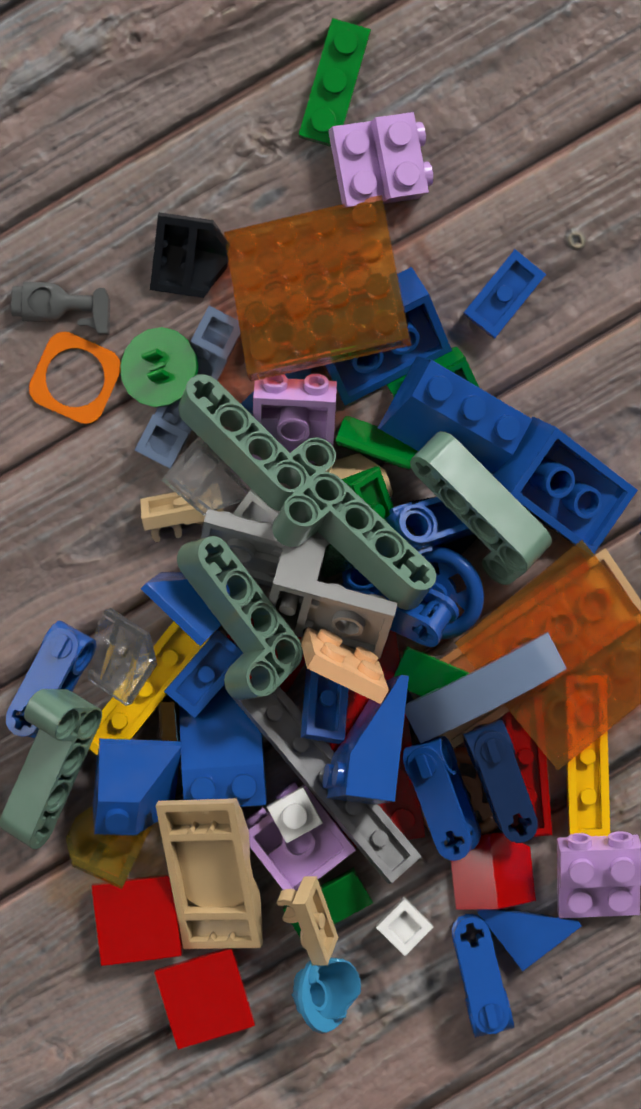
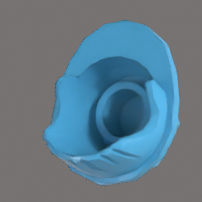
(326, 993)

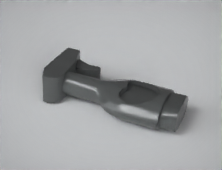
(49, 302)

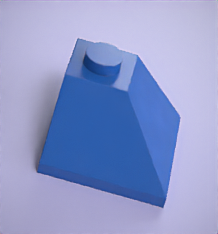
(183, 604)
(131, 782)

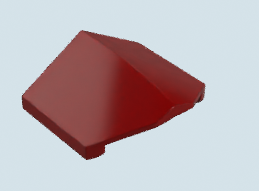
(493, 875)

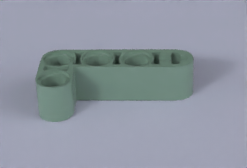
(209, 407)
(483, 506)
(370, 545)
(209, 568)
(55, 758)

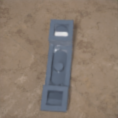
(213, 344)
(485, 688)

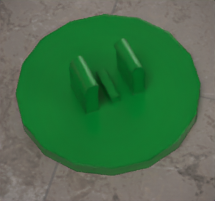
(158, 366)

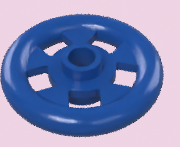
(469, 599)

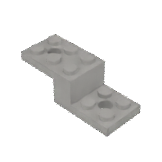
(295, 591)

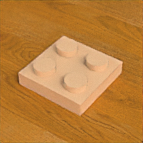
(351, 668)

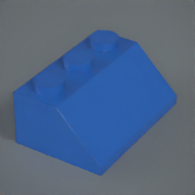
(428, 340)
(440, 400)

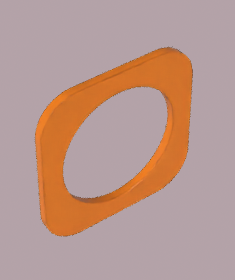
(57, 344)

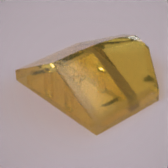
(103, 856)

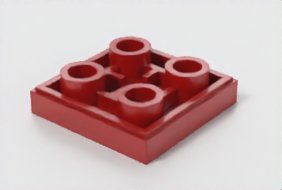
(136, 920)
(204, 998)

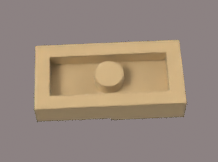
(168, 511)
(312, 914)

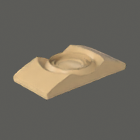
(211, 873)

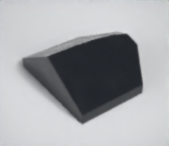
(187, 255)

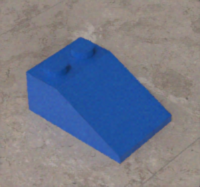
(565, 485)
(222, 753)
(368, 759)

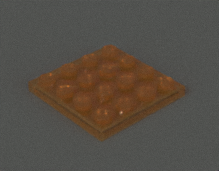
(316, 289)
(596, 637)

